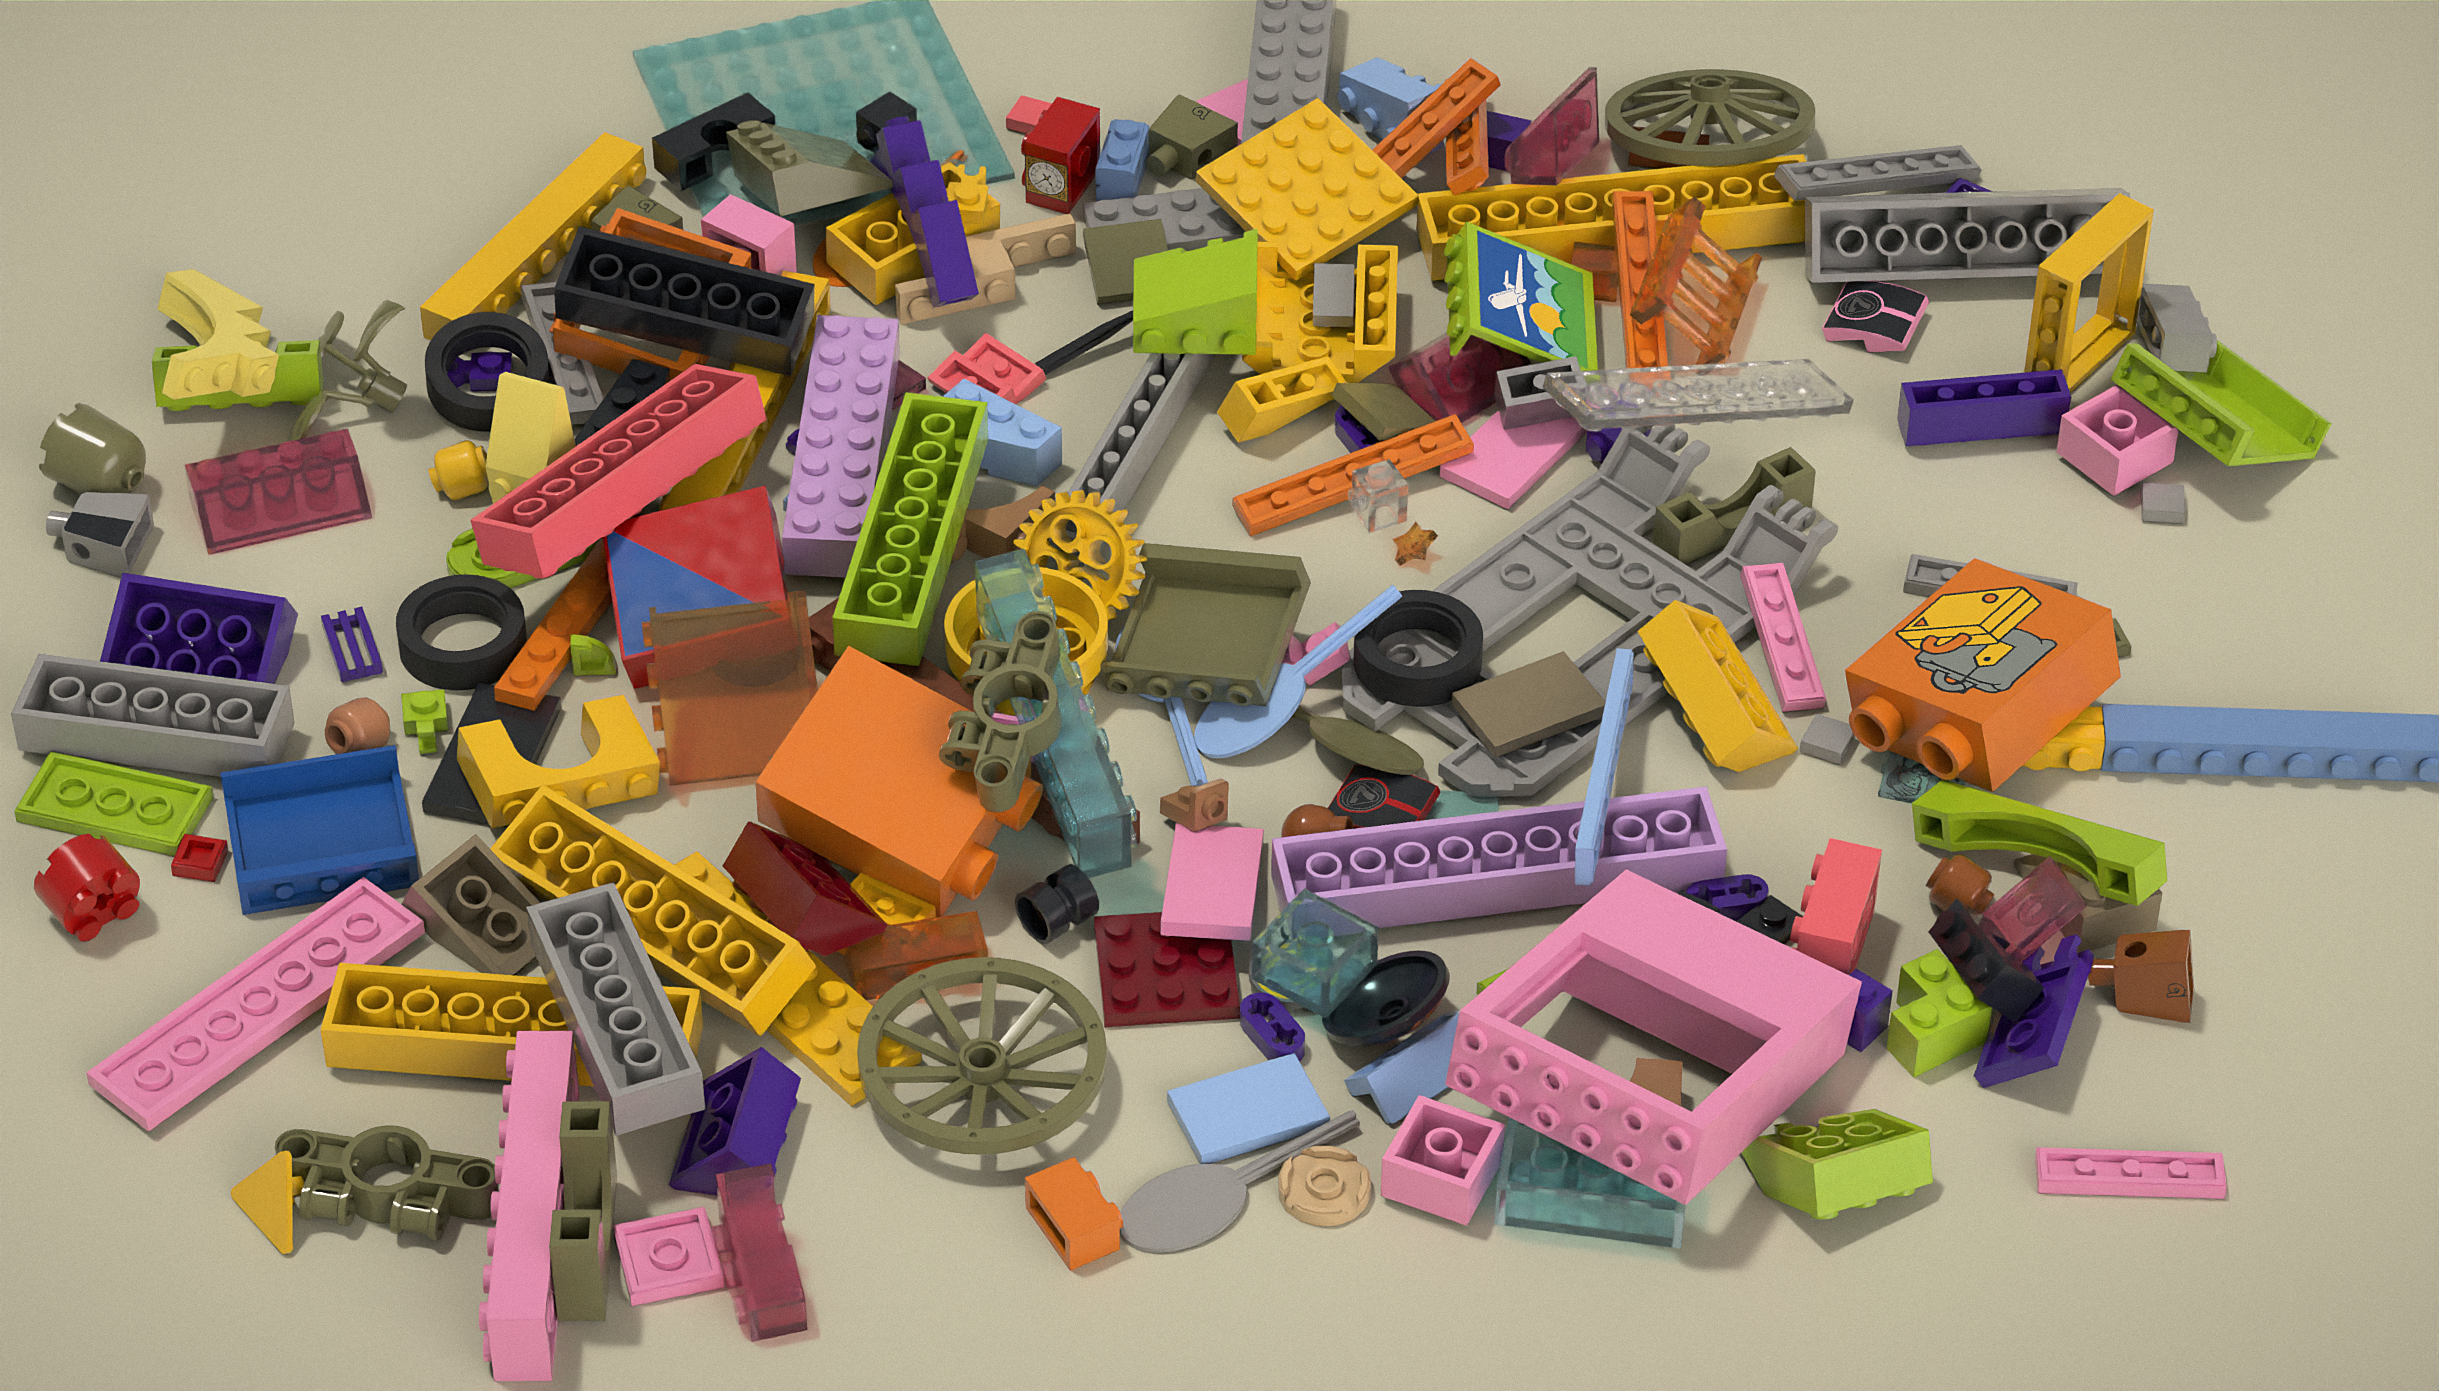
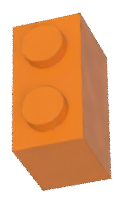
(1073, 1213)

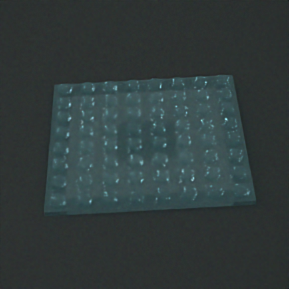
(815, 80)

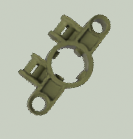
(996, 750)
(439, 1187)

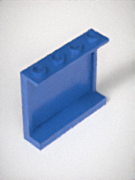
(318, 828)

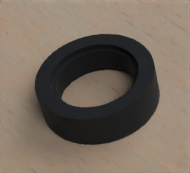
(470, 333)
(460, 596)
(1428, 684)

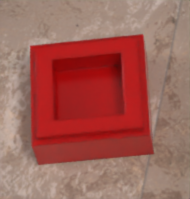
(199, 857)

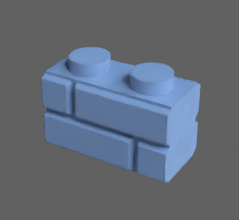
(1122, 160)

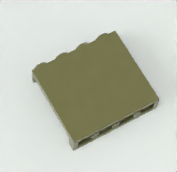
(1208, 625)

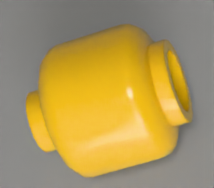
(460, 470)

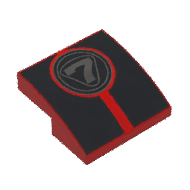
(1383, 797)

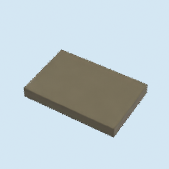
(1528, 704)

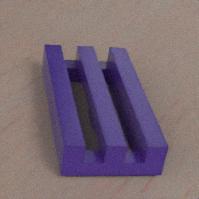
(345, 624)

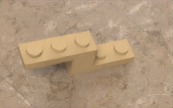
(993, 263)

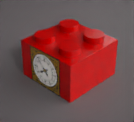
(1061, 155)

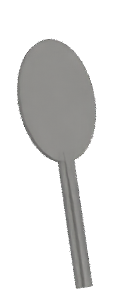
(1204, 1199)

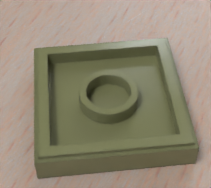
(1113, 252)
(1381, 408)

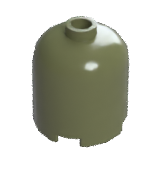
(92, 453)

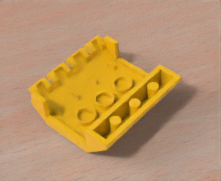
(1286, 316)

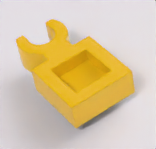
(970, 194)

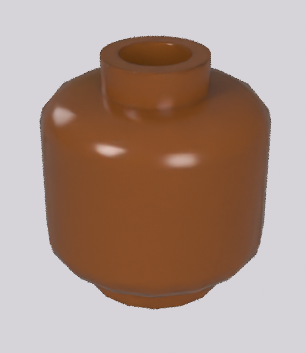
(1961, 880)

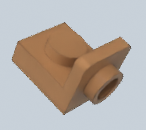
(1197, 805)

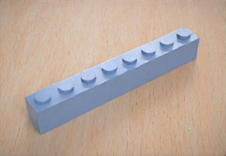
(2271, 742)

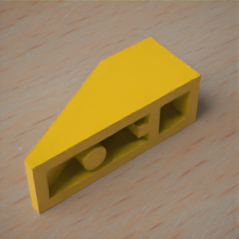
(1278, 397)

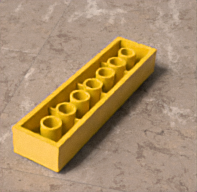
(684, 925)
(450, 1020)

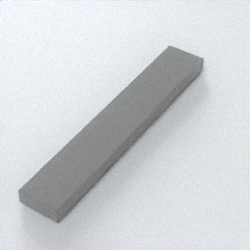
(1877, 172)

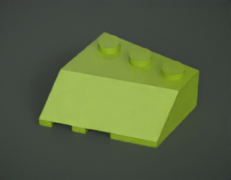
(1197, 299)
(1841, 1162)

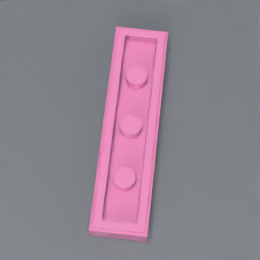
(1783, 637)
(2130, 1173)

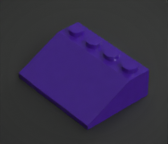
(199, 629)

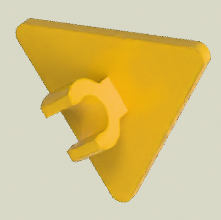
(269, 1198)

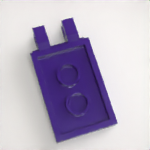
(2042, 1030)

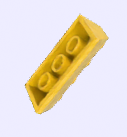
(1715, 688)

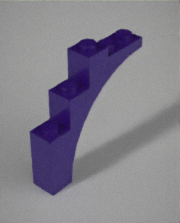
(929, 214)

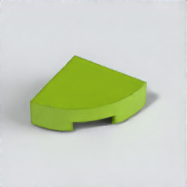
(591, 657)

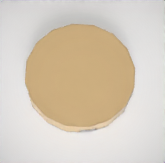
(1324, 1186)

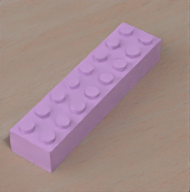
(839, 441)

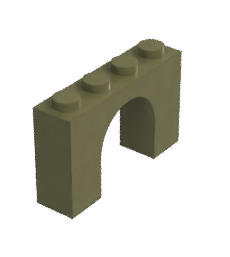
(584, 1229)

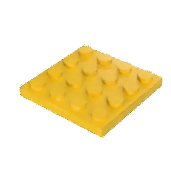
(1307, 187)

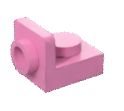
(1297, 650)

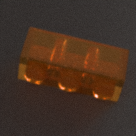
(911, 947)

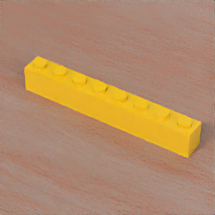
(537, 234)

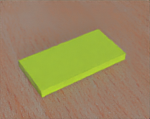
(113, 802)

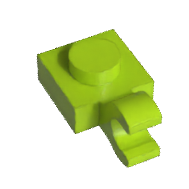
(424, 715)

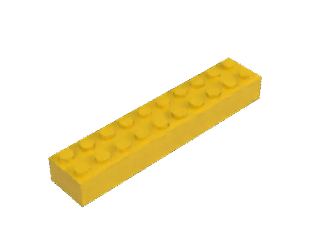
(1741, 209)

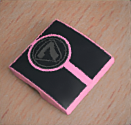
(1875, 313)

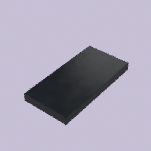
(528, 730)

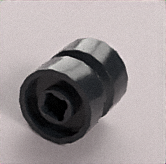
(1051, 906)

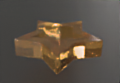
(1414, 544)

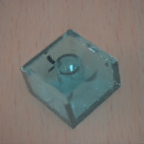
(1314, 953)

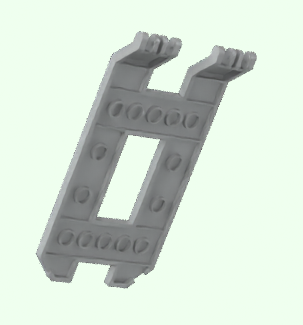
(1597, 543)

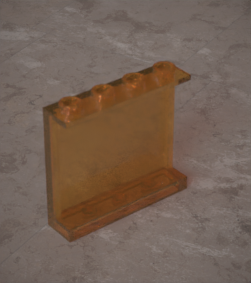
(728, 685)

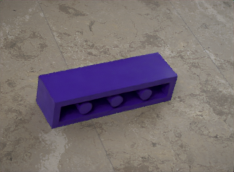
(1982, 407)

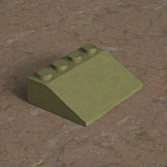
(799, 168)

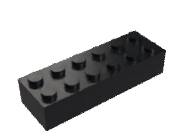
(684, 301)

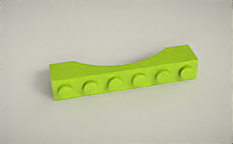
(2113, 860)

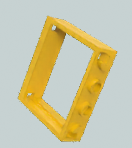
(2120, 239)

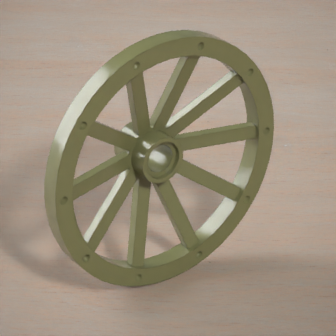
(1708, 99)
(983, 1064)

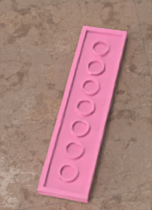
(252, 1004)

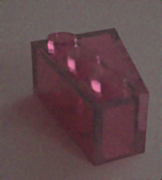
(758, 1254)

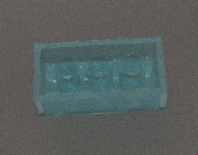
(1569, 1193)

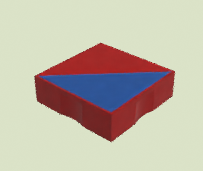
(690, 560)

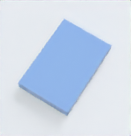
(1247, 1109)

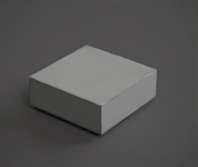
(2162, 502)
(1827, 739)

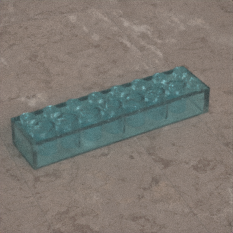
(1076, 767)

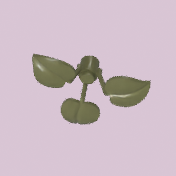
(375, 384)

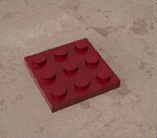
(1161, 976)

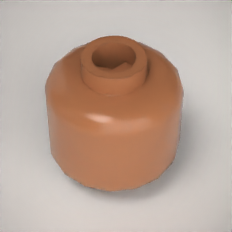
(357, 726)

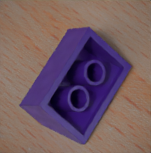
(740, 1123)

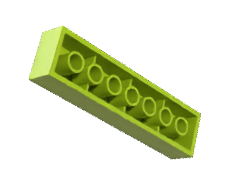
(911, 528)

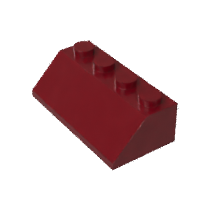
(800, 892)

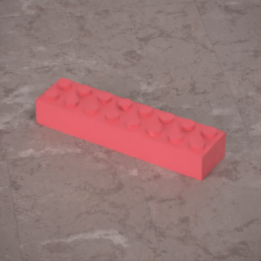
(618, 471)

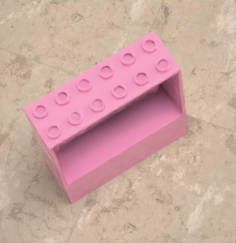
(1680, 977)

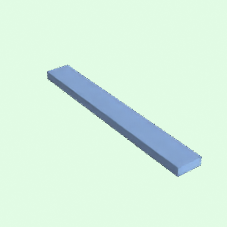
(1604, 768)

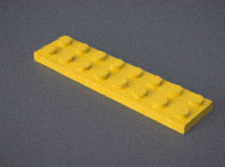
(824, 1014)

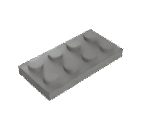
(1186, 215)

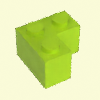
(1935, 1016)

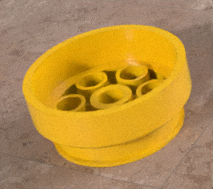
(1077, 612)

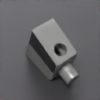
(104, 530)

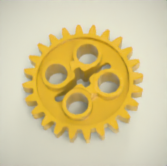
(1094, 525)

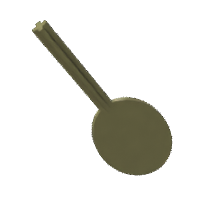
(1362, 744)

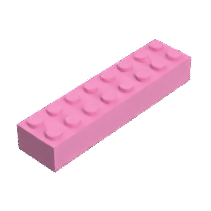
(520, 1278)

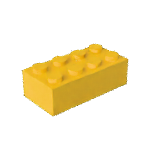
(877, 248)

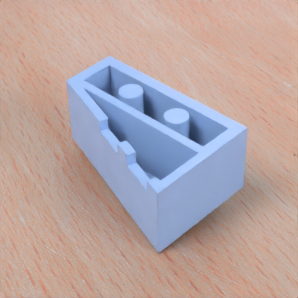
(1382, 95)
(1019, 442)

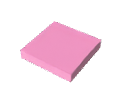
(668, 1256)

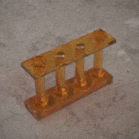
(1665, 278)

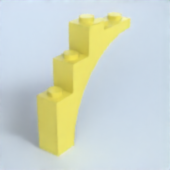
(230, 337)

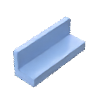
(1408, 1069)

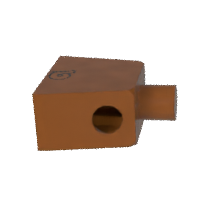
(2150, 974)

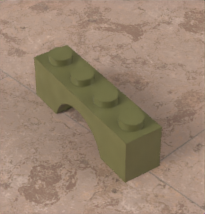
(1693, 529)

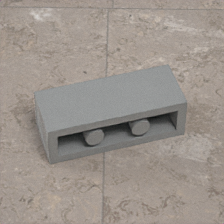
(2175, 327)

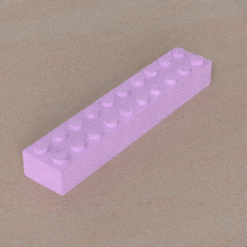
(1499, 859)

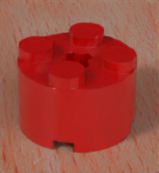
(88, 885)

